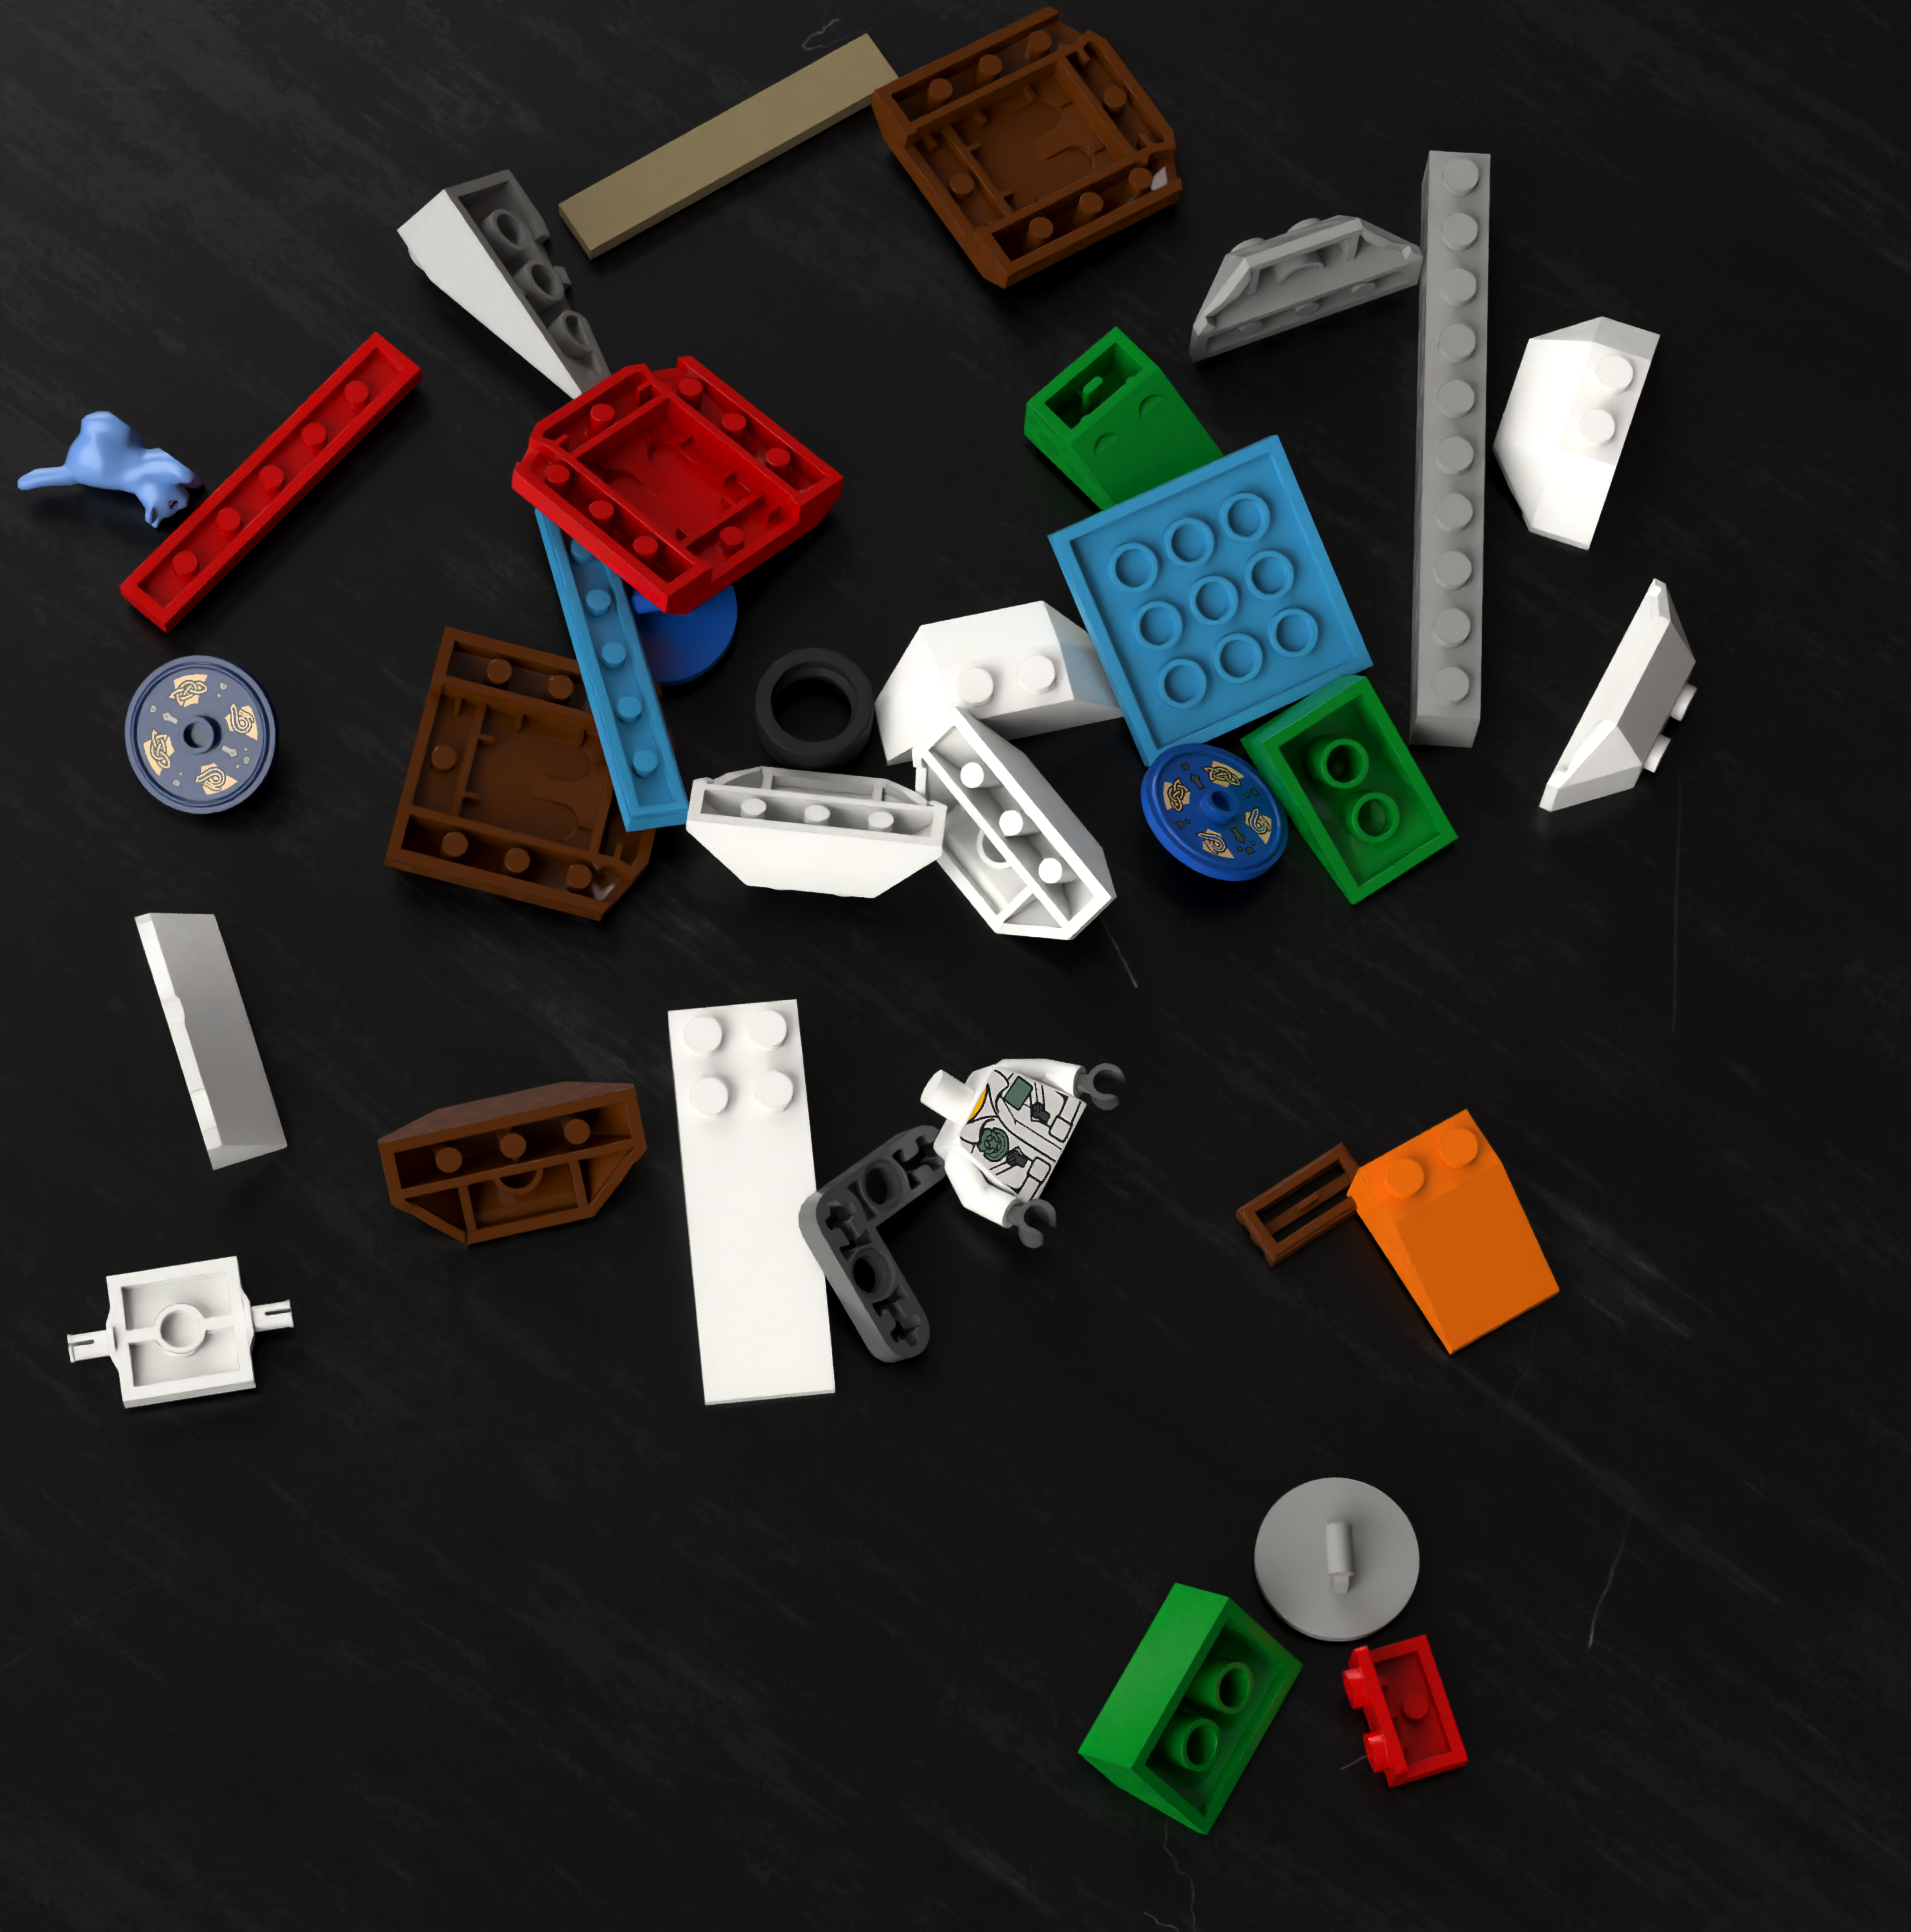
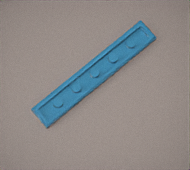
(617, 684)

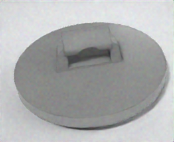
(1336, 1559)

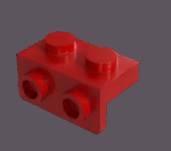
(1405, 1710)

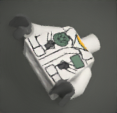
(1009, 1133)

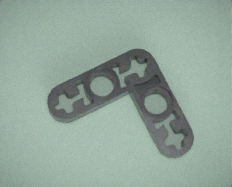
(857, 1222)

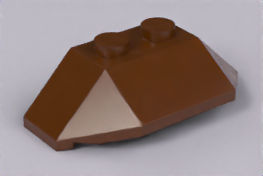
(515, 1159)

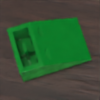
(1117, 424)

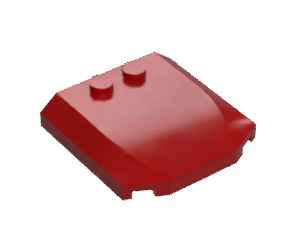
(674, 481)

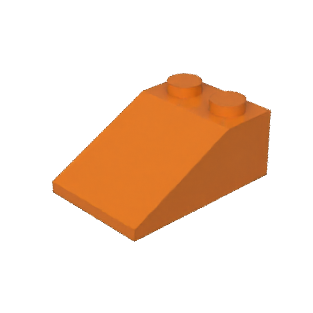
(1454, 1231)

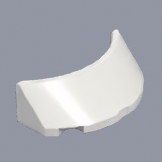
(211, 1036)

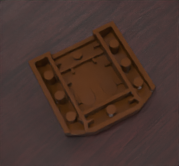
(1002, 140)
(515, 783)

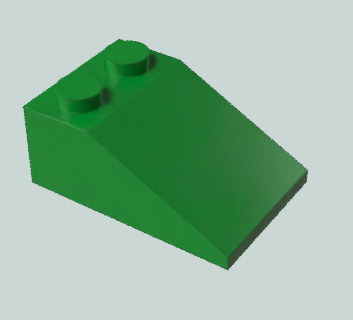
(1350, 786)

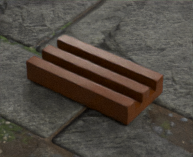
(1263, 1234)

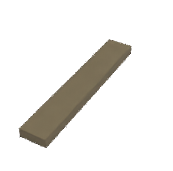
(726, 147)

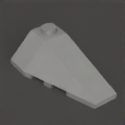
(490, 257)

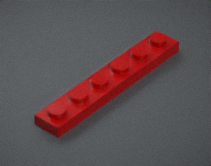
(270, 482)

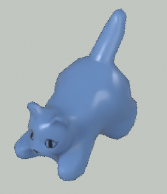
(114, 458)

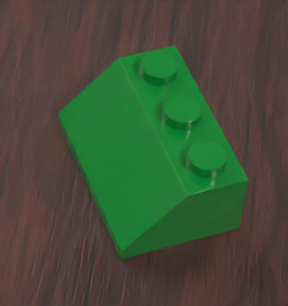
(1191, 1707)

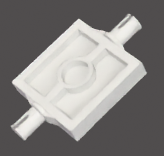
(180, 1332)

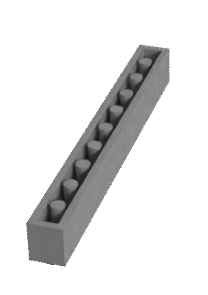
(1450, 451)

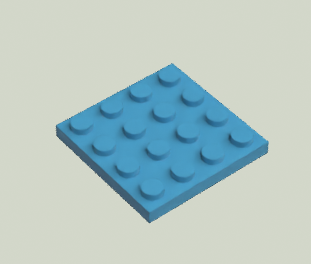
(1210, 599)

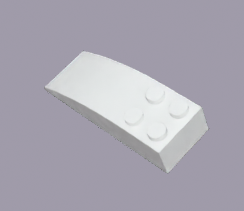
(743, 1189)

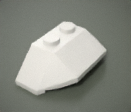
(1571, 423)
(1008, 667)
(1629, 708)
(815, 829)
(1009, 833)

